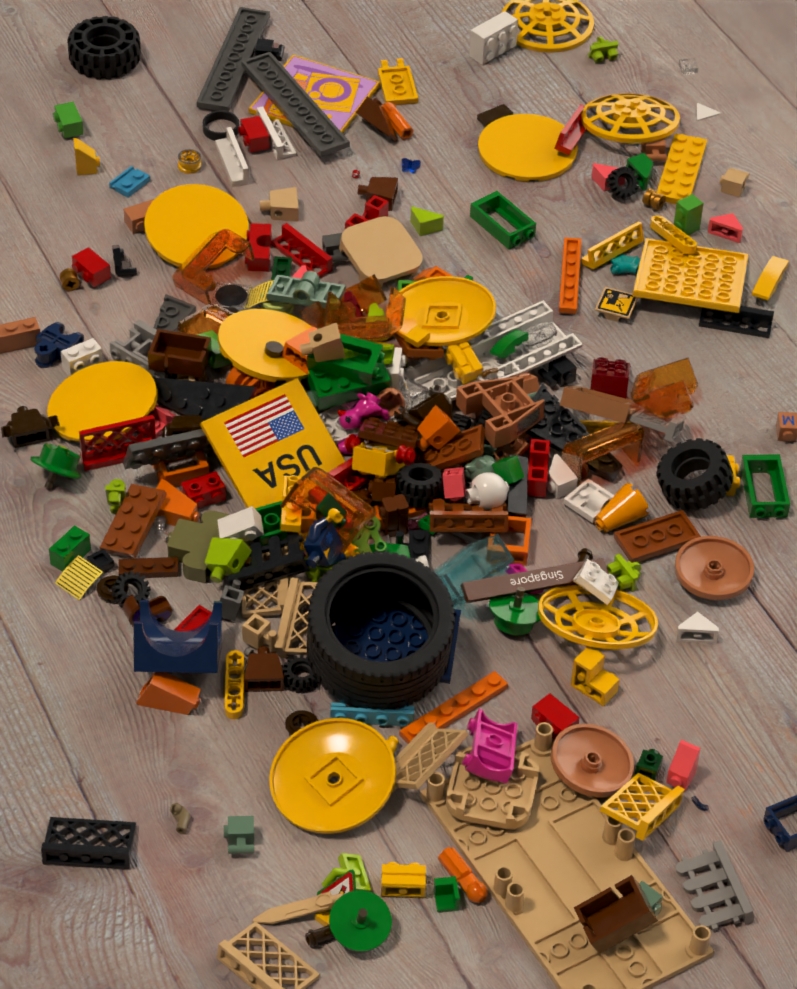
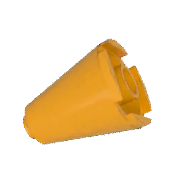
(622, 509)

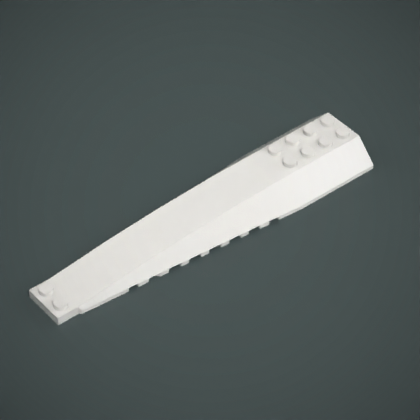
(440, 373)

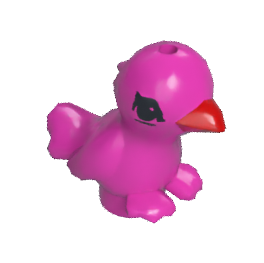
(365, 408)

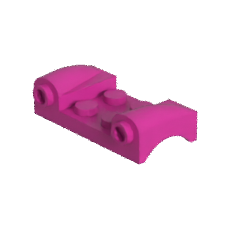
(491, 748)

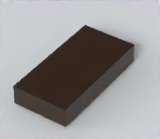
(494, 114)

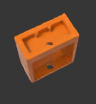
(185, 474)
(523, 525)

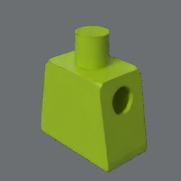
(226, 557)

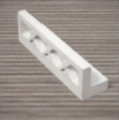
(274, 138)
(233, 159)

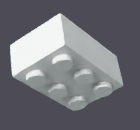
(493, 37)

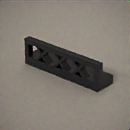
(748, 316)

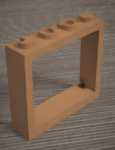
(598, 403)

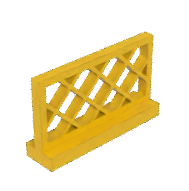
(656, 812)

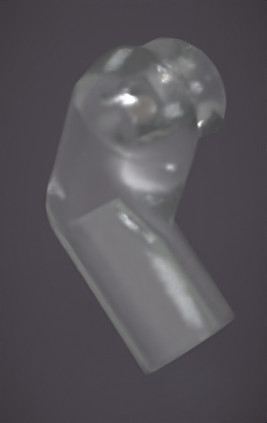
(159, 530)

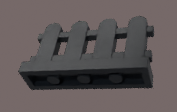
(277, 567)

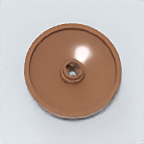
(714, 567)
(592, 760)

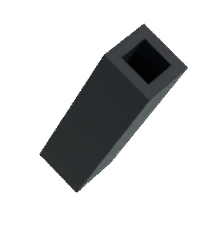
(517, 495)

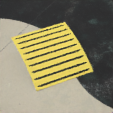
(255, 297)
(78, 577)

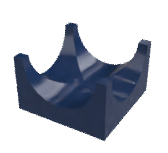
(177, 651)

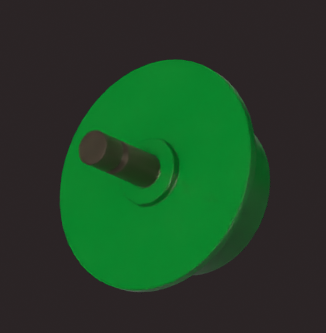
(58, 461)
(515, 613)
(360, 920)

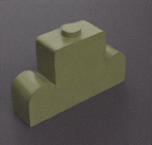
(191, 544)

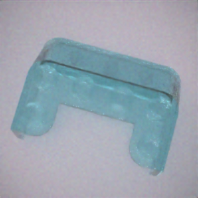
(472, 563)

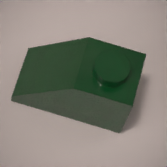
(328, 503)

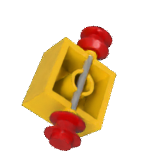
(378, 457)

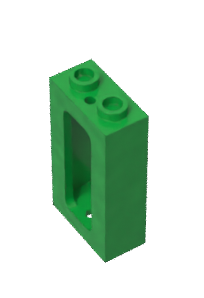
(513, 215)
(350, 369)
(773, 466)

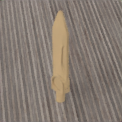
(321, 902)

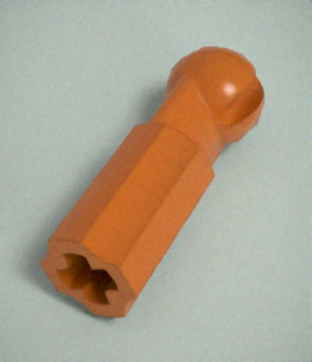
(397, 120)
(456, 866)

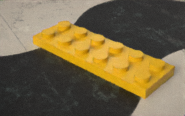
(681, 167)

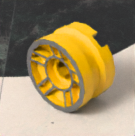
(189, 161)

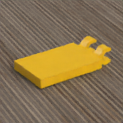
(397, 83)

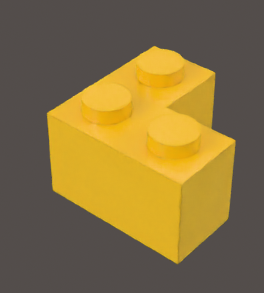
(591, 678)

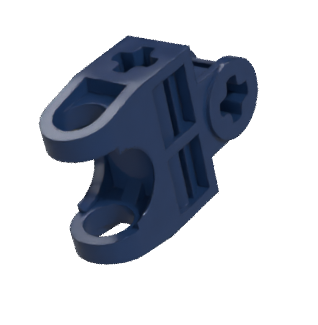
(51, 343)

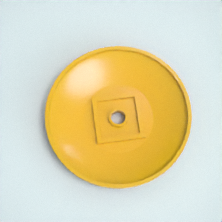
(463, 303)
(327, 750)

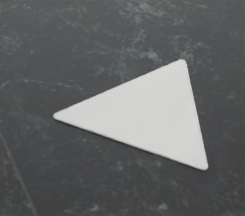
(703, 111)

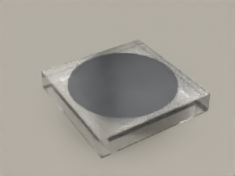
(231, 294)

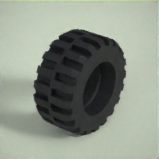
(699, 491)

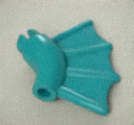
(625, 264)

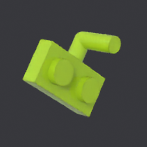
(349, 862)

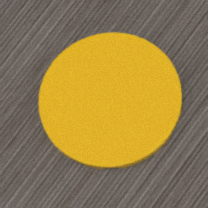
(524, 147)
(186, 216)
(244, 339)
(101, 397)

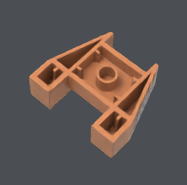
(507, 403)

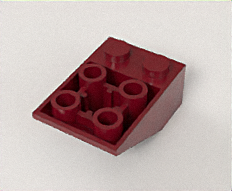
(610, 376)

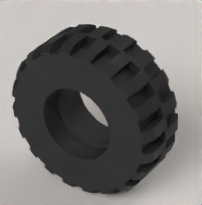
(104, 47)

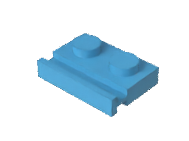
(129, 181)

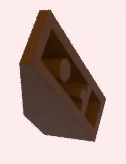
(377, 116)

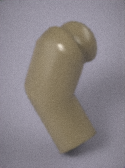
(181, 816)

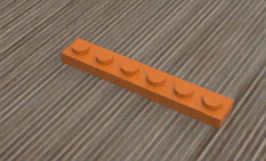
(570, 275)
(457, 706)

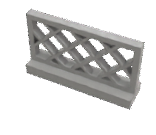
(670, 426)

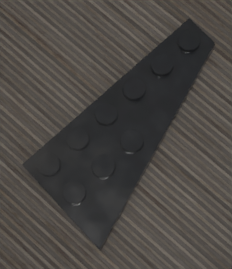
(201, 397)
(563, 427)

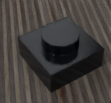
(101, 560)

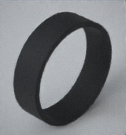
(219, 115)

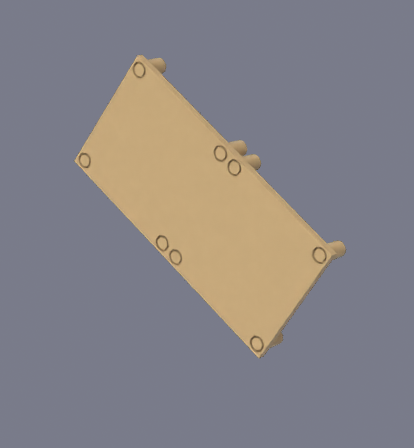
(561, 861)

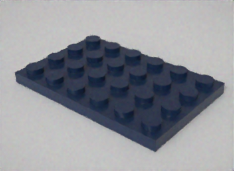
(386, 633)

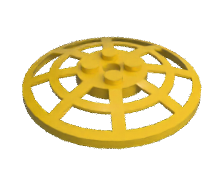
(551, 17)
(633, 113)
(596, 622)

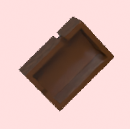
(179, 353)
(613, 919)

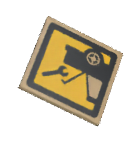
(616, 304)

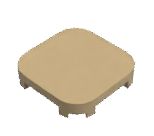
(381, 249)
(490, 801)

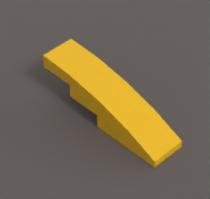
(770, 278)

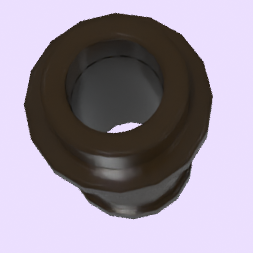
(585, 554)
(318, 935)

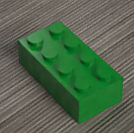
(336, 390)

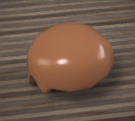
(391, 400)

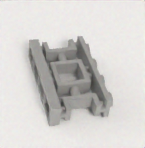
(121, 351)

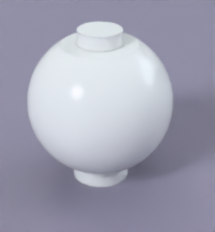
(487, 490)

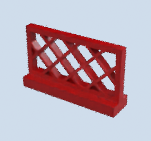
(113, 455)

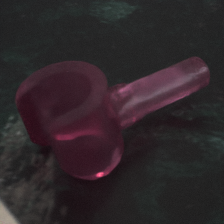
(413, 524)

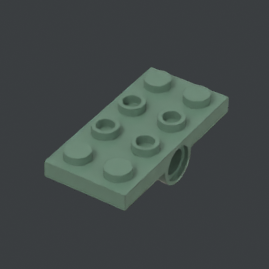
(303, 290)

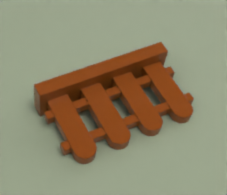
(466, 521)

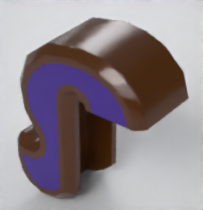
(159, 607)

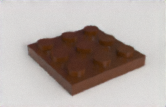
(389, 432)

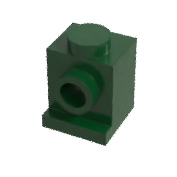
(651, 762)

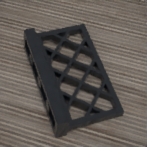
(88, 854)

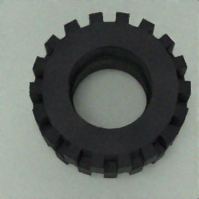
(420, 484)

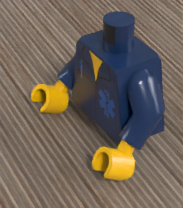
(324, 543)

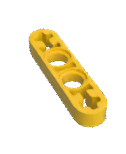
(673, 234)
(234, 684)

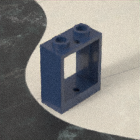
(771, 822)

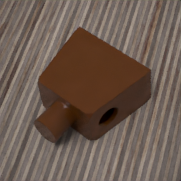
(382, 187)
(263, 672)

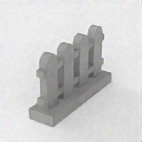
(723, 895)

